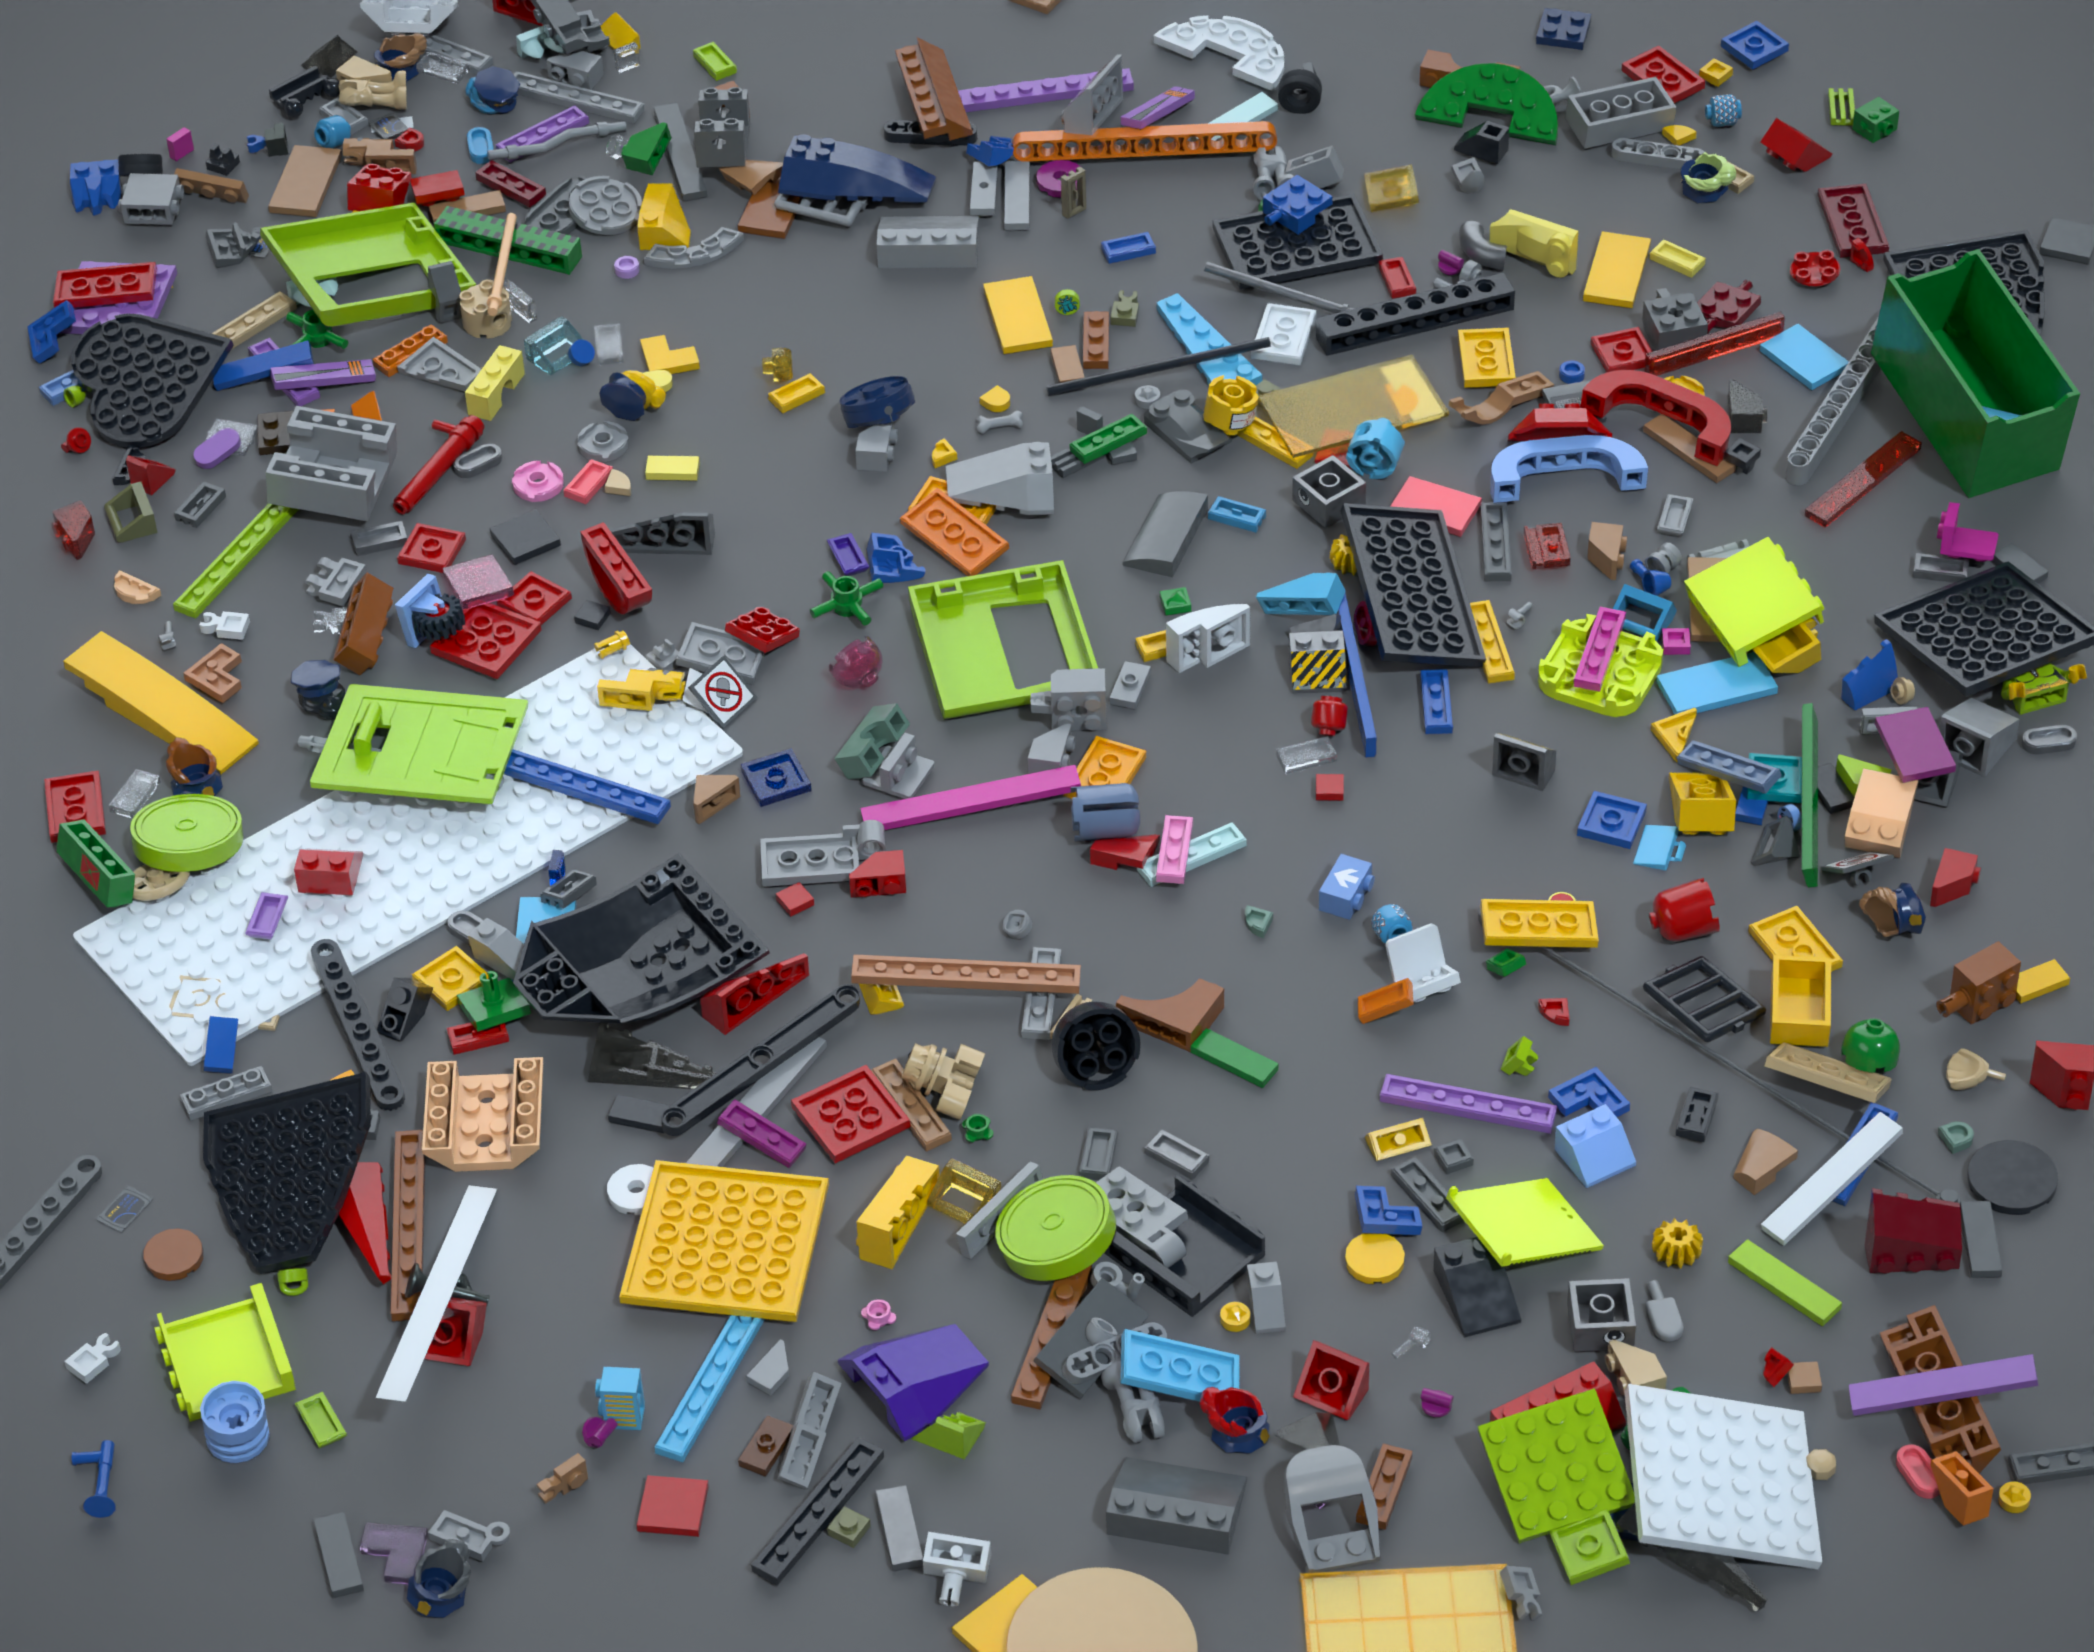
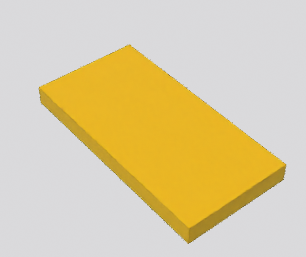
(1617, 269)
(1017, 315)
(1539, 923)

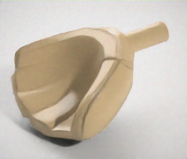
(1968, 1070)

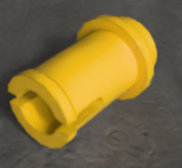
(612, 644)

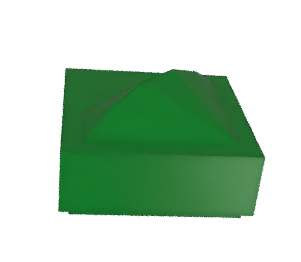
(1175, 601)
(1505, 962)

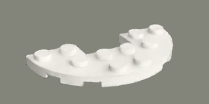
(1254, 46)

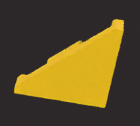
(1675, 731)

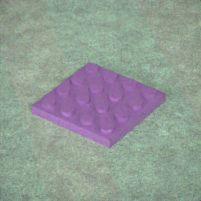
(90, 315)

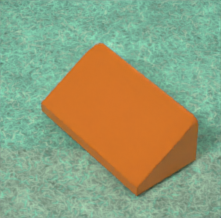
(367, 407)

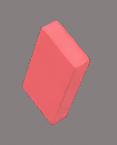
(588, 481)

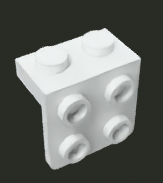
(1422, 960)

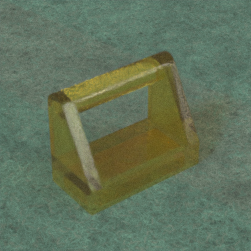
(967, 1181)

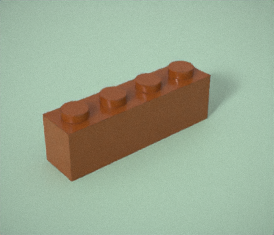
(364, 624)

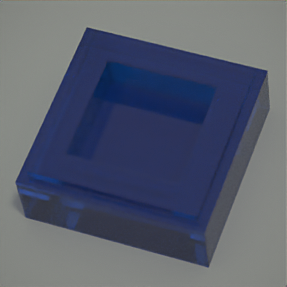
(557, 866)

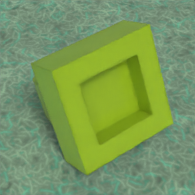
(1518, 1058)

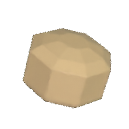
(1821, 1464)

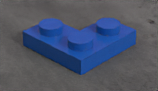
(44, 331)
(1588, 1089)
(1380, 1218)

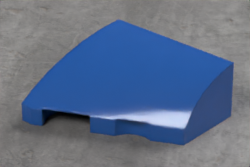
(993, 151)
(1871, 678)

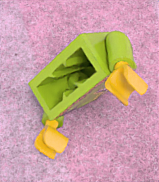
(2041, 687)

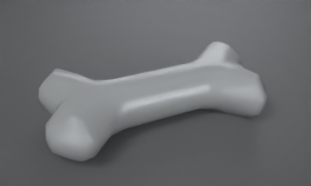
(1010, 420)

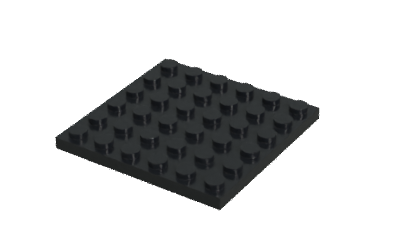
(1987, 628)

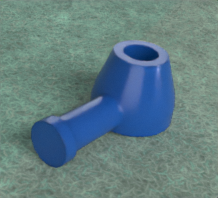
(1653, 581)

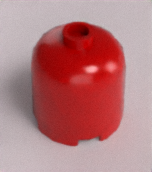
(1684, 911)

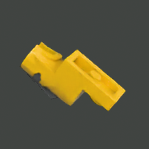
(642, 689)

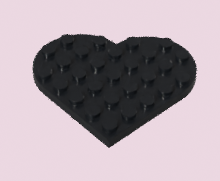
(145, 375)

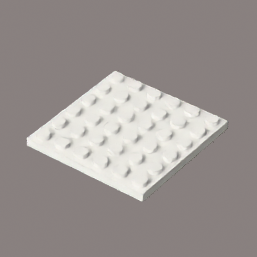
(1722, 1477)

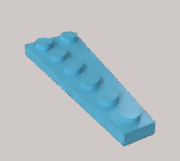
(1200, 336)

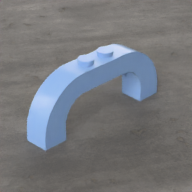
(1566, 454)

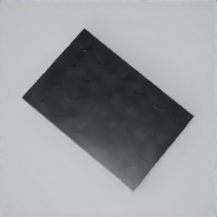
(1277, 254)

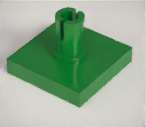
(493, 1002)

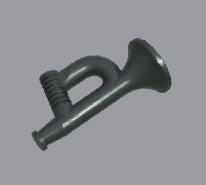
(462, 1289)

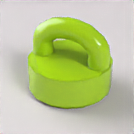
(293, 1275)

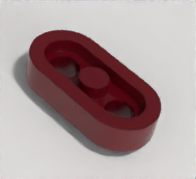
(1364, 626)

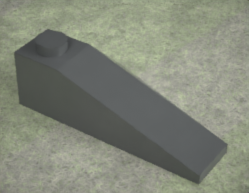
(669, 535)

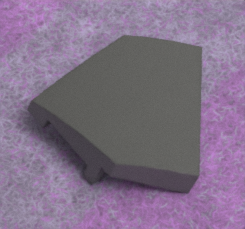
(230, 245)

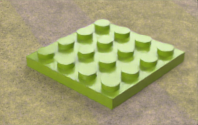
(1556, 1465)

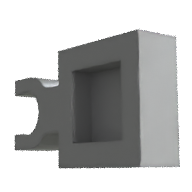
(1522, 1587)

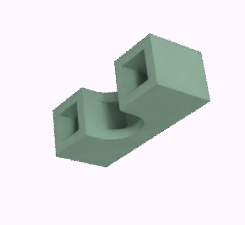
(861, 753)

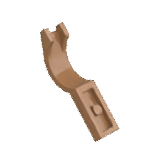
(1503, 398)

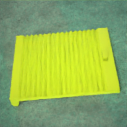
(1523, 1221)

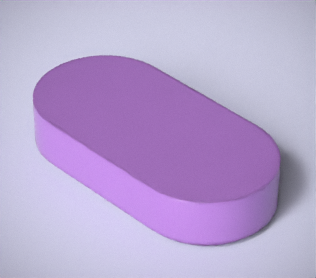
(217, 448)

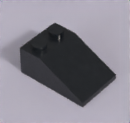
(1475, 1287)

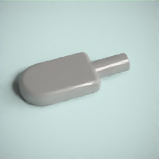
(1663, 1314)

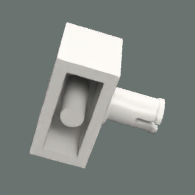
(956, 1561)

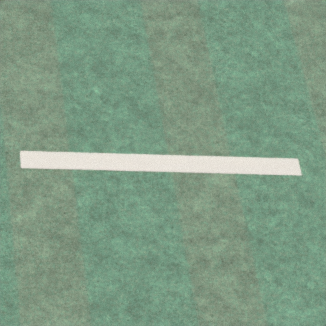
(436, 1294)

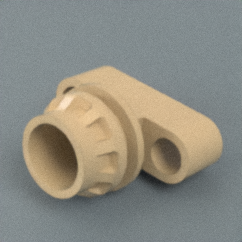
(944, 1075)

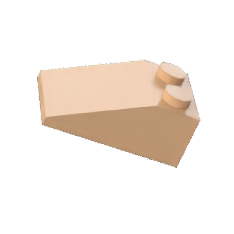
(1880, 813)

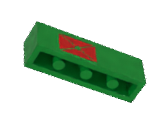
(95, 863)

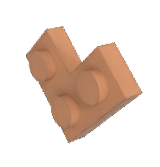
(212, 674)

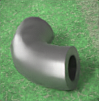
(1480, 249)

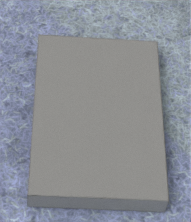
(708, 644)

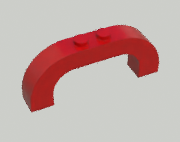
(1666, 398)

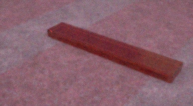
(1714, 344)
(1863, 479)

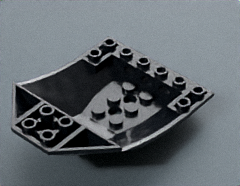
(600, 956)

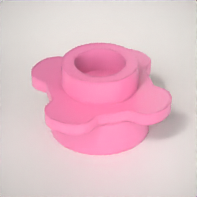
(876, 1308)

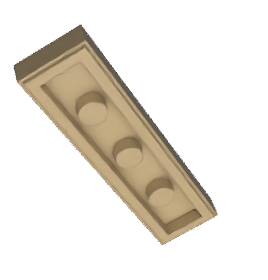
(257, 318)

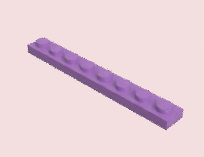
(1031, 91)

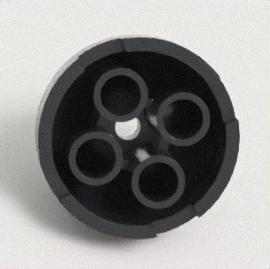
(1091, 1033)

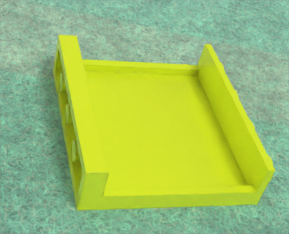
(1752, 598)
(223, 1347)

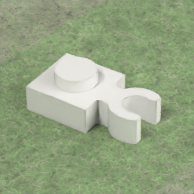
(229, 625)
(90, 1360)

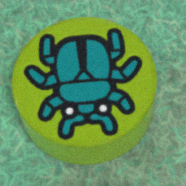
(1067, 302)

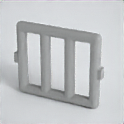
(827, 212)

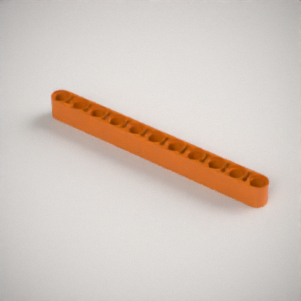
(1155, 147)

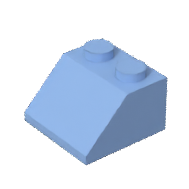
(1594, 1146)

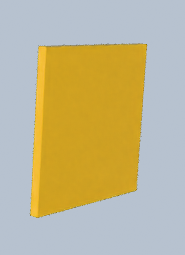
(725, 1241)

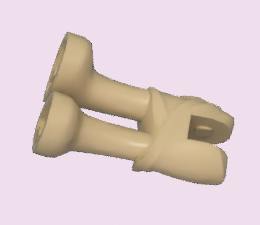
(369, 93)

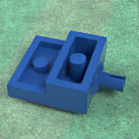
(1295, 204)

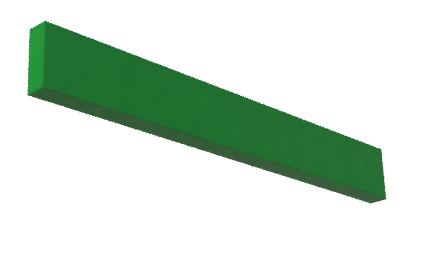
(1809, 795)

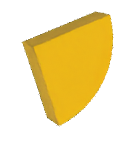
(1678, 134)
(943, 454)

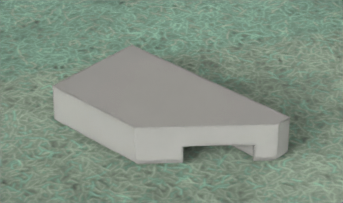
(771, 1370)

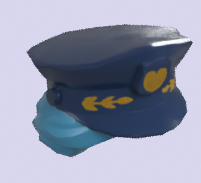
(493, 90)

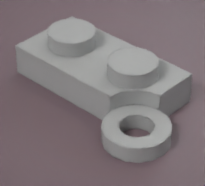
(476, 1536)

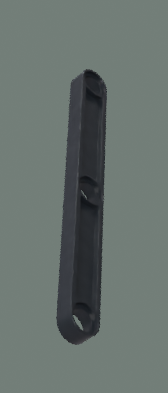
(745, 1071)

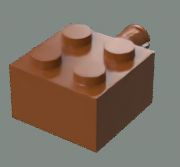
(1982, 984)

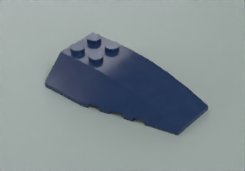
(838, 168)

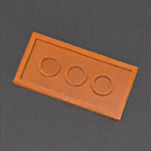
(954, 533)

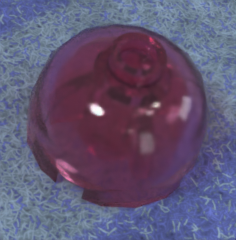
(858, 664)

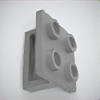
(901, 769)

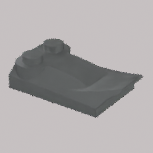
(1183, 426)

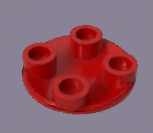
(1815, 268)

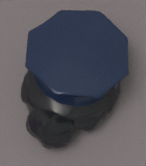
(319, 687)

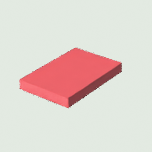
(1456, 505)

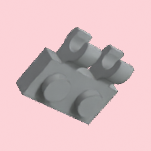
(340, 580)

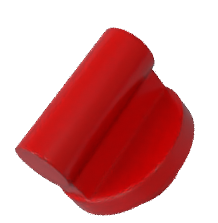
(77, 440)

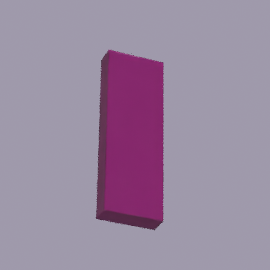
(761, 1133)

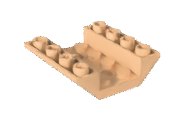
(459, 1122)

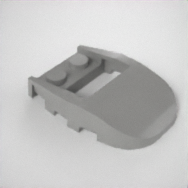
(1326, 1476)

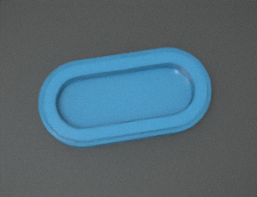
(479, 142)

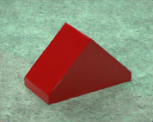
(149, 472)

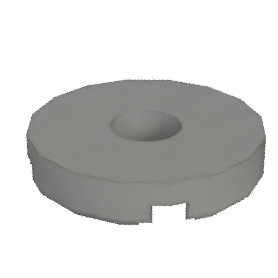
(603, 451)

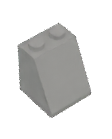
(1978, 734)

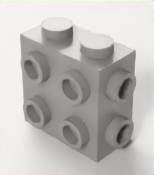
(151, 199)

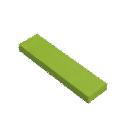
(1785, 1282)

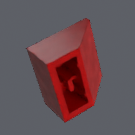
(377, 188)

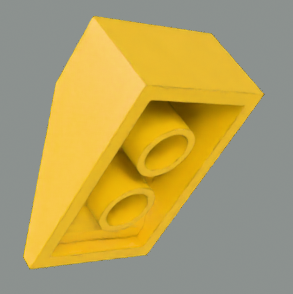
(1702, 803)

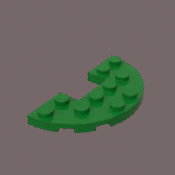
(1497, 90)

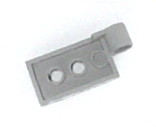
(839, 854)
(1153, 1225)

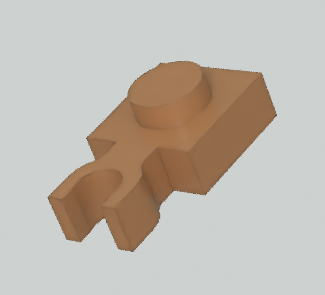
(566, 1477)

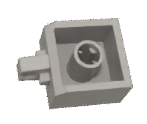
(1074, 699)

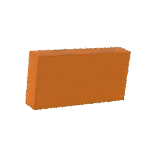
(1385, 1000)

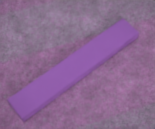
(1468, 1103)
(1943, 1385)

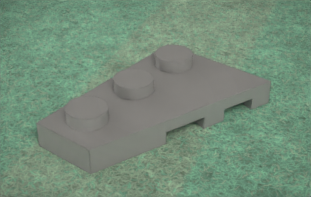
(440, 365)

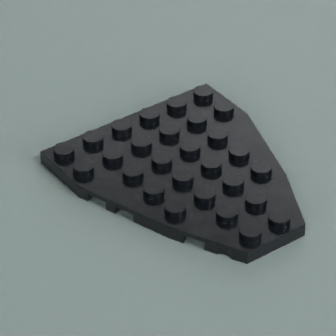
(2009, 254)
(287, 1166)

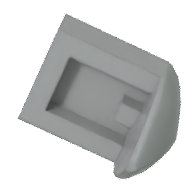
(1468, 176)

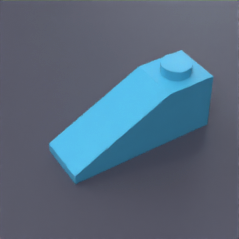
(1304, 596)

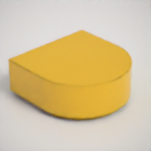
(995, 399)

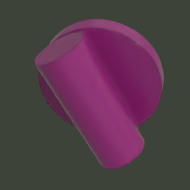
(1449, 263)
(1436, 1402)

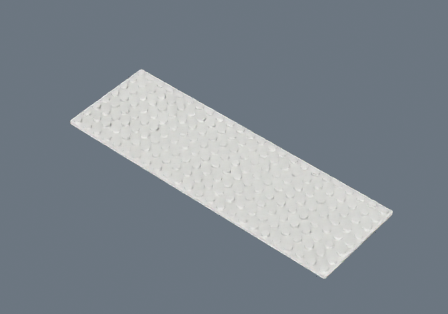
(415, 867)

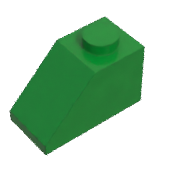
(646, 149)

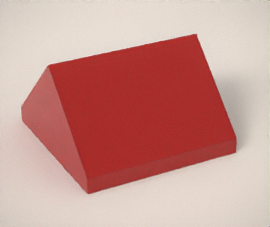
(1333, 1380)

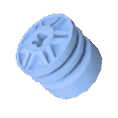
(235, 1421)

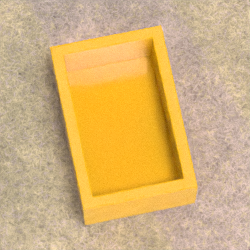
(1800, 1000)

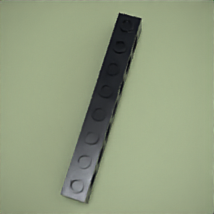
(1415, 314)

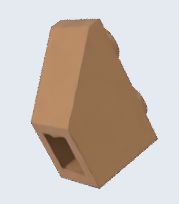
(1605, 548)

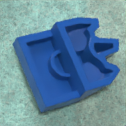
(95, 185)

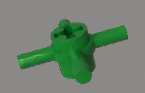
(315, 331)
(846, 597)

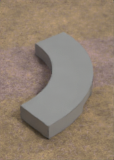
(682, 257)

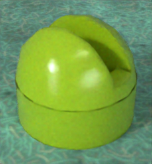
(74, 396)

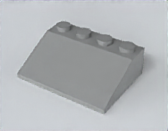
(928, 242)

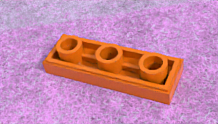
(390, 359)

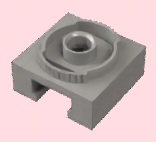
(332, 463)

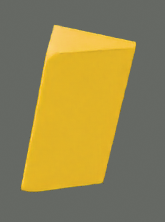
(619, 32)
(881, 998)
(1398, 1139)

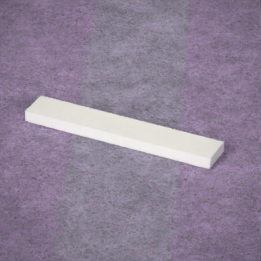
(1832, 1178)

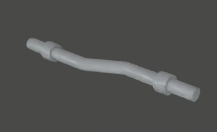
(513, 151)

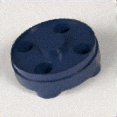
(877, 401)

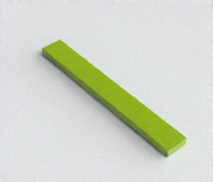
(233, 559)

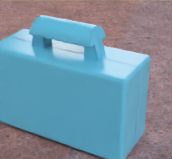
(1657, 847)

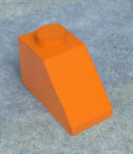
(1962, 1488)

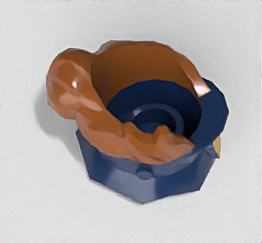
(192, 769)

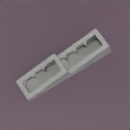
(809, 1430)

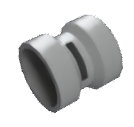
(1664, 559)

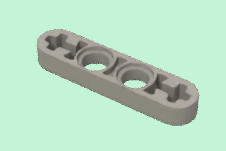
(1624, 149)
(1110, 1347)

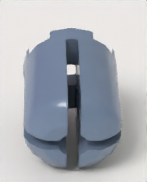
(1105, 811)

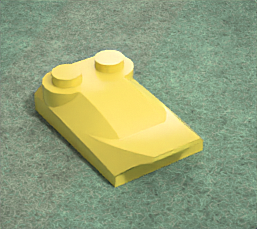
(1537, 241)

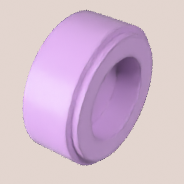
(626, 267)

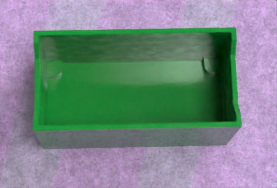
(1966, 344)

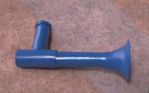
(100, 1504)

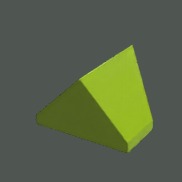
(952, 1434)

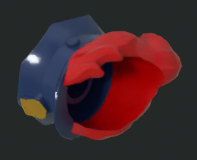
(1236, 1419)

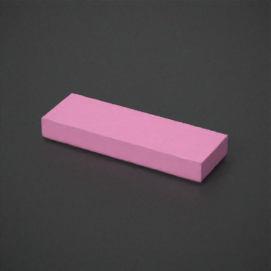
(1174, 849)

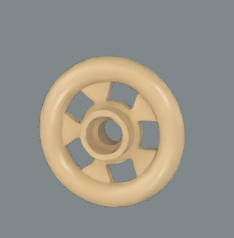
(157, 883)

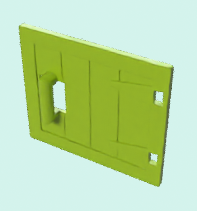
(434, 748)

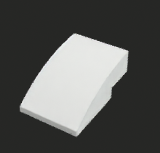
(1207, 636)

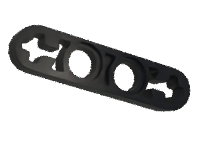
(902, 132)

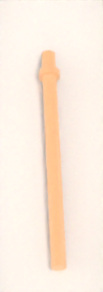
(494, 300)

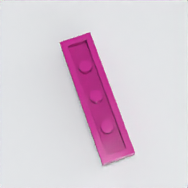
(1599, 649)

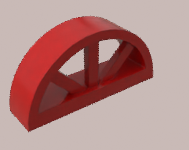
(614, 570)

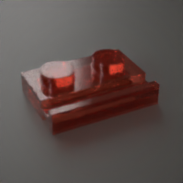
(1547, 546)

